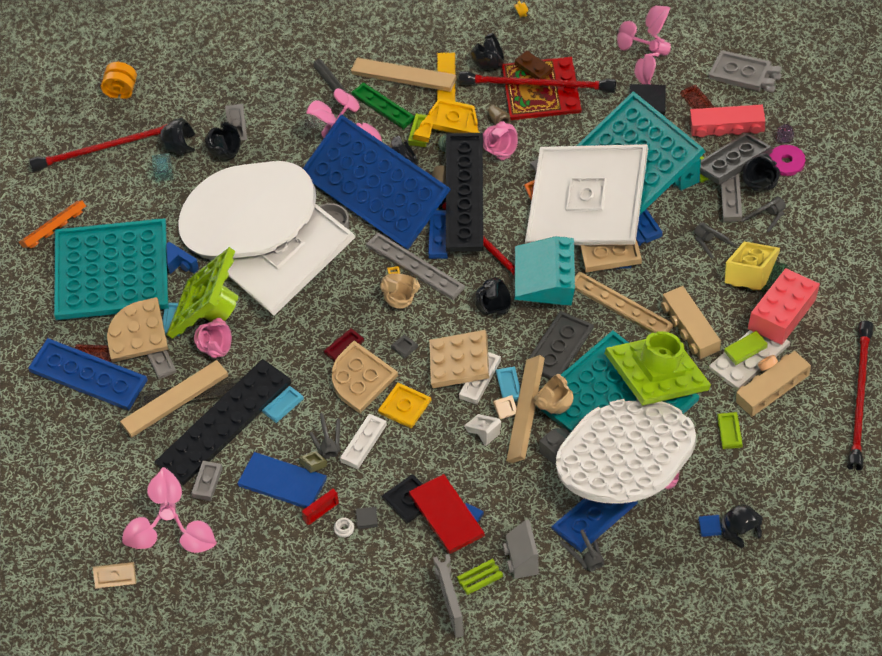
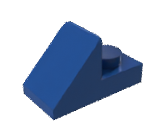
(177, 257)

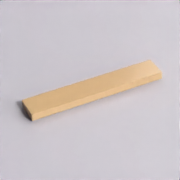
(404, 74)
(621, 304)
(174, 398)
(525, 409)

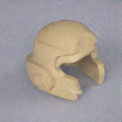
(399, 289)
(554, 396)

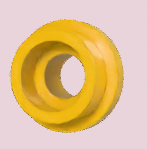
(521, 8)

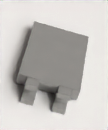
(745, 71)
(444, 573)

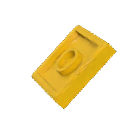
(404, 405)

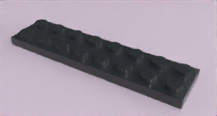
(465, 198)
(223, 421)

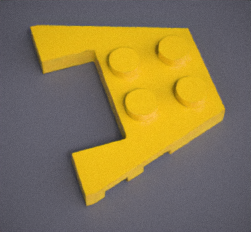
(448, 117)

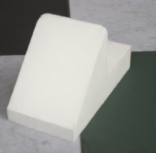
(486, 427)

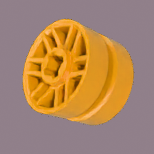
(118, 79)

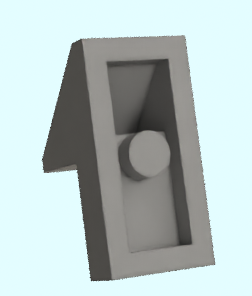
(236, 117)

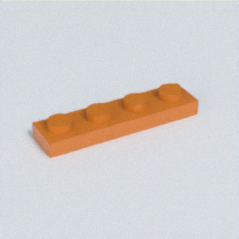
(58, 221)

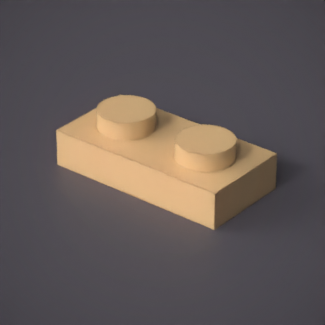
(114, 575)

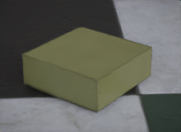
(313, 461)

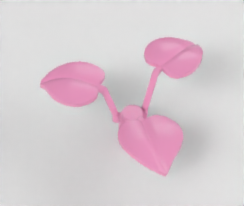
(655, 19)
(325, 114)
(167, 491)

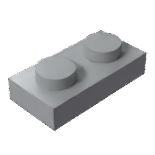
(206, 480)

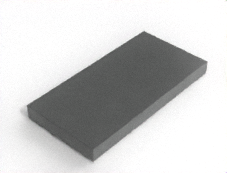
(732, 158)
(561, 343)

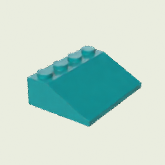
(545, 271)

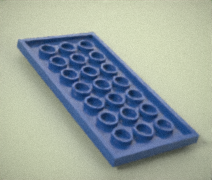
(375, 181)

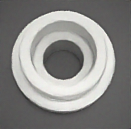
(341, 523)

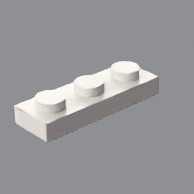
(474, 390)
(363, 441)

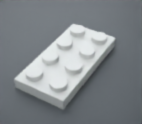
(742, 373)

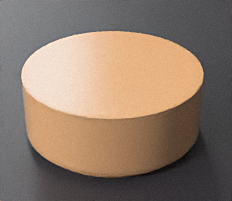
(767, 362)

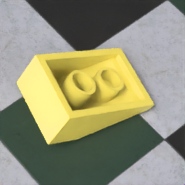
(751, 265)

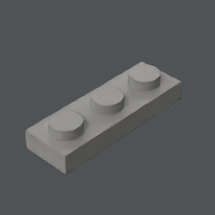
(731, 200)

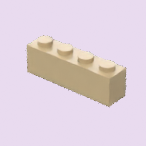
(691, 322)
(772, 383)

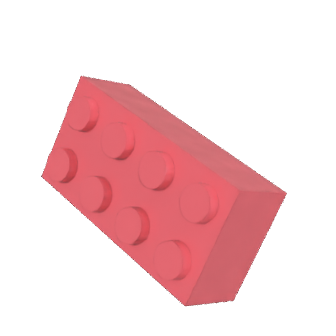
(783, 306)

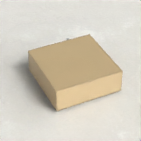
(505, 407)

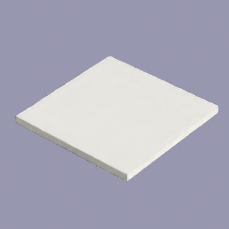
(588, 194)
(283, 272)

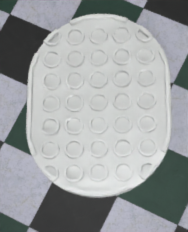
(247, 209)
(625, 451)

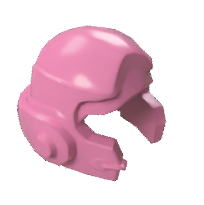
(500, 140)
(213, 338)

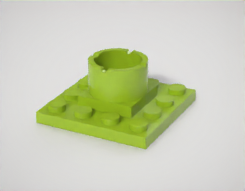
(205, 295)
(657, 368)

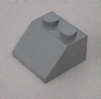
(521, 551)

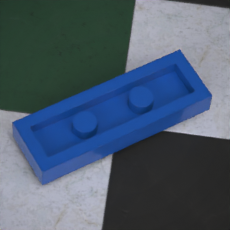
(437, 236)

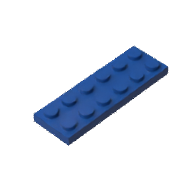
(88, 374)

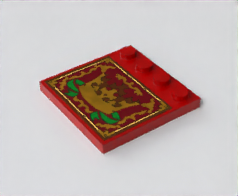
(542, 101)

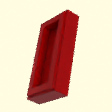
(320, 507)

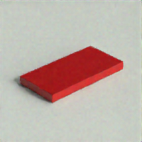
(446, 514)

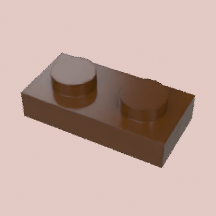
(533, 65)

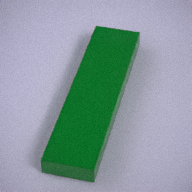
(383, 105)

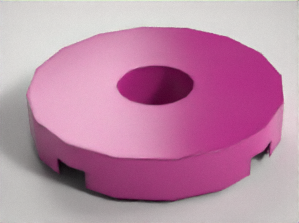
(792, 152)

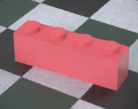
(727, 120)

